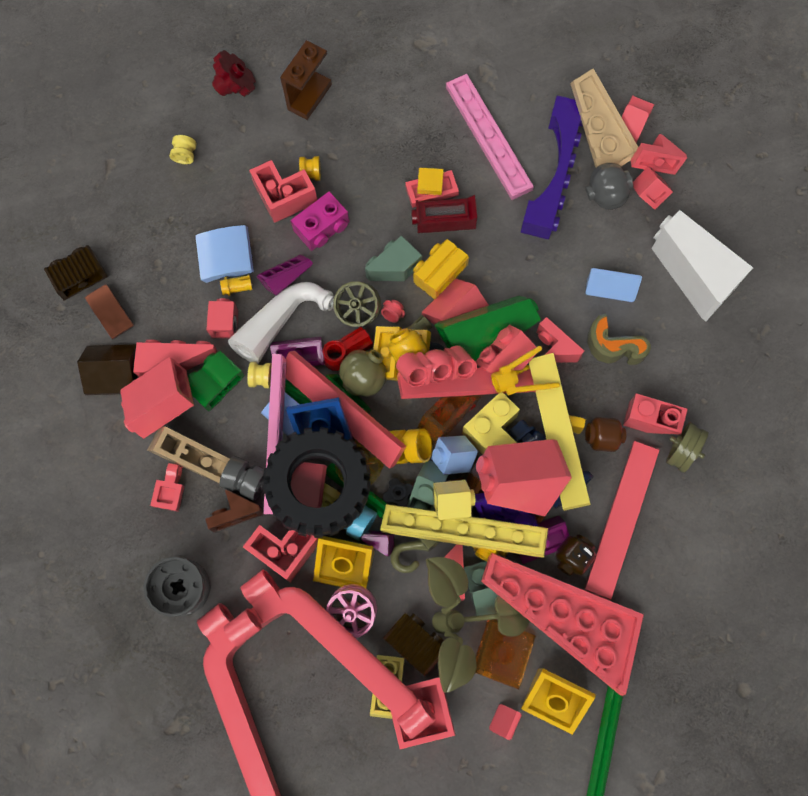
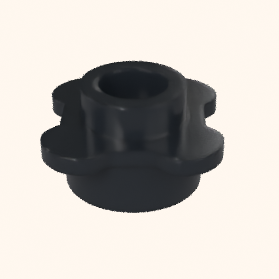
(394, 486)

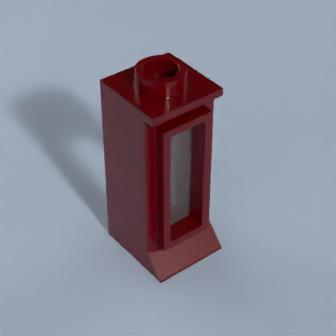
(445, 215)

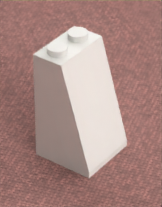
(698, 263)

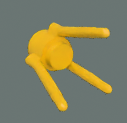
(507, 377)

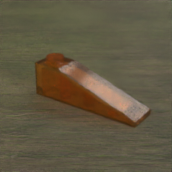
(446, 415)

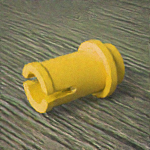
(235, 285)

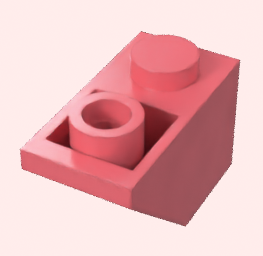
(506, 348)
(654, 416)

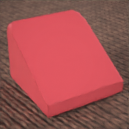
(505, 721)

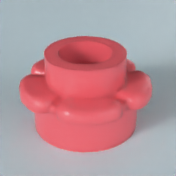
(393, 311)

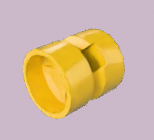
(417, 443)

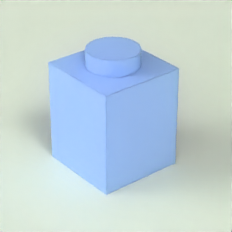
(454, 454)

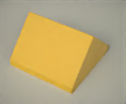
(342, 562)
(557, 700)

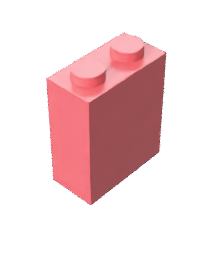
(156, 398)

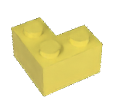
(489, 423)

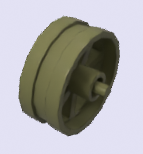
(356, 303)
(687, 447)

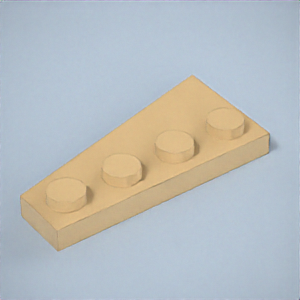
(602, 123)

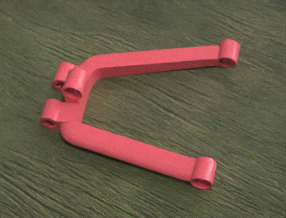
(269, 603)

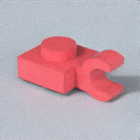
(168, 493)

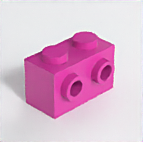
(320, 221)

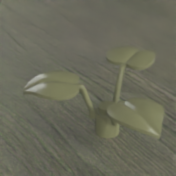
(458, 661)

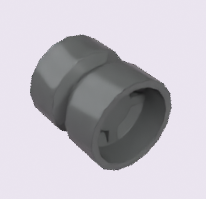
(243, 478)

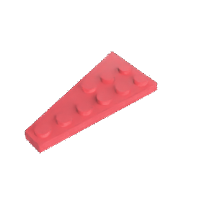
(583, 624)

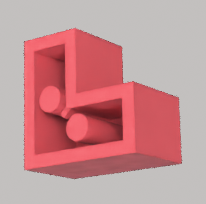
(281, 195)
(282, 555)

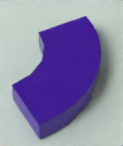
(502, 514)

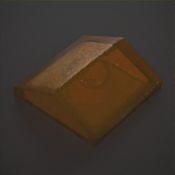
(502, 656)

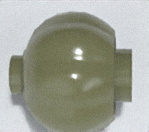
(363, 372)

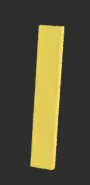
(559, 428)
(465, 531)

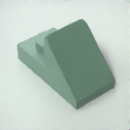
(482, 596)

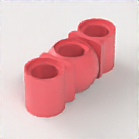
(436, 366)

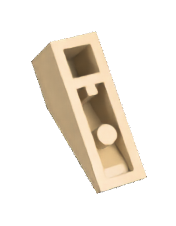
(188, 454)

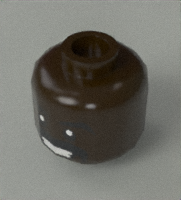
(575, 555)

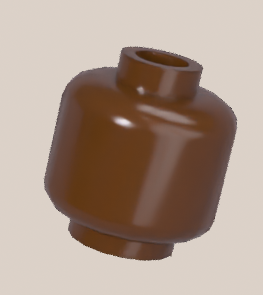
(605, 434)

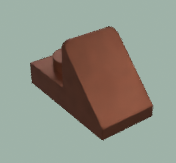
(241, 511)

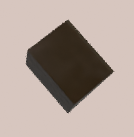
(106, 368)

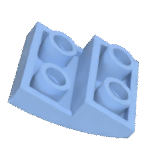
(224, 253)

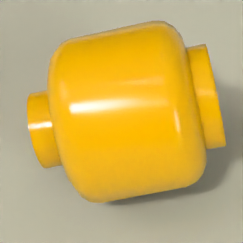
(406, 342)

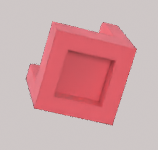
(651, 187)

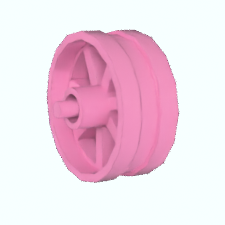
(352, 608)

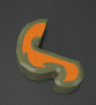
(614, 348)

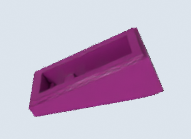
(282, 275)

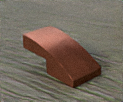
(109, 311)

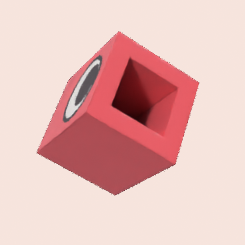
(222, 318)

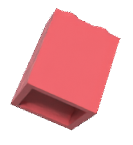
(523, 475)

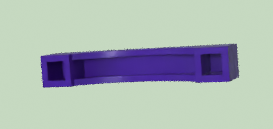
(541, 213)

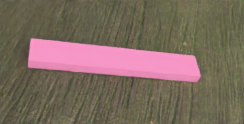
(489, 137)
(276, 409)

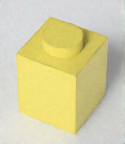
(453, 499)

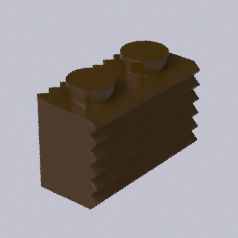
(75, 272)
(414, 643)

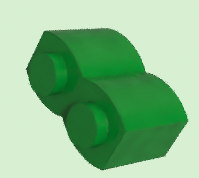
(214, 380)

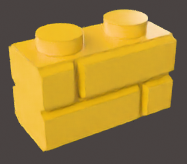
(440, 268)

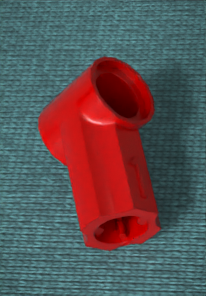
(356, 340)

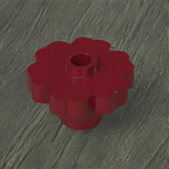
(232, 75)

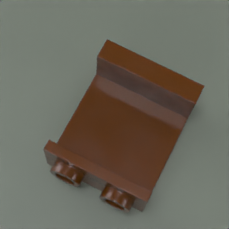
(300, 82)

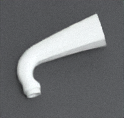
(258, 333)

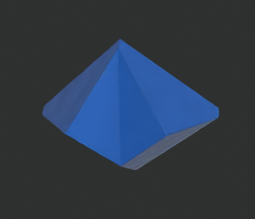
(319, 414)

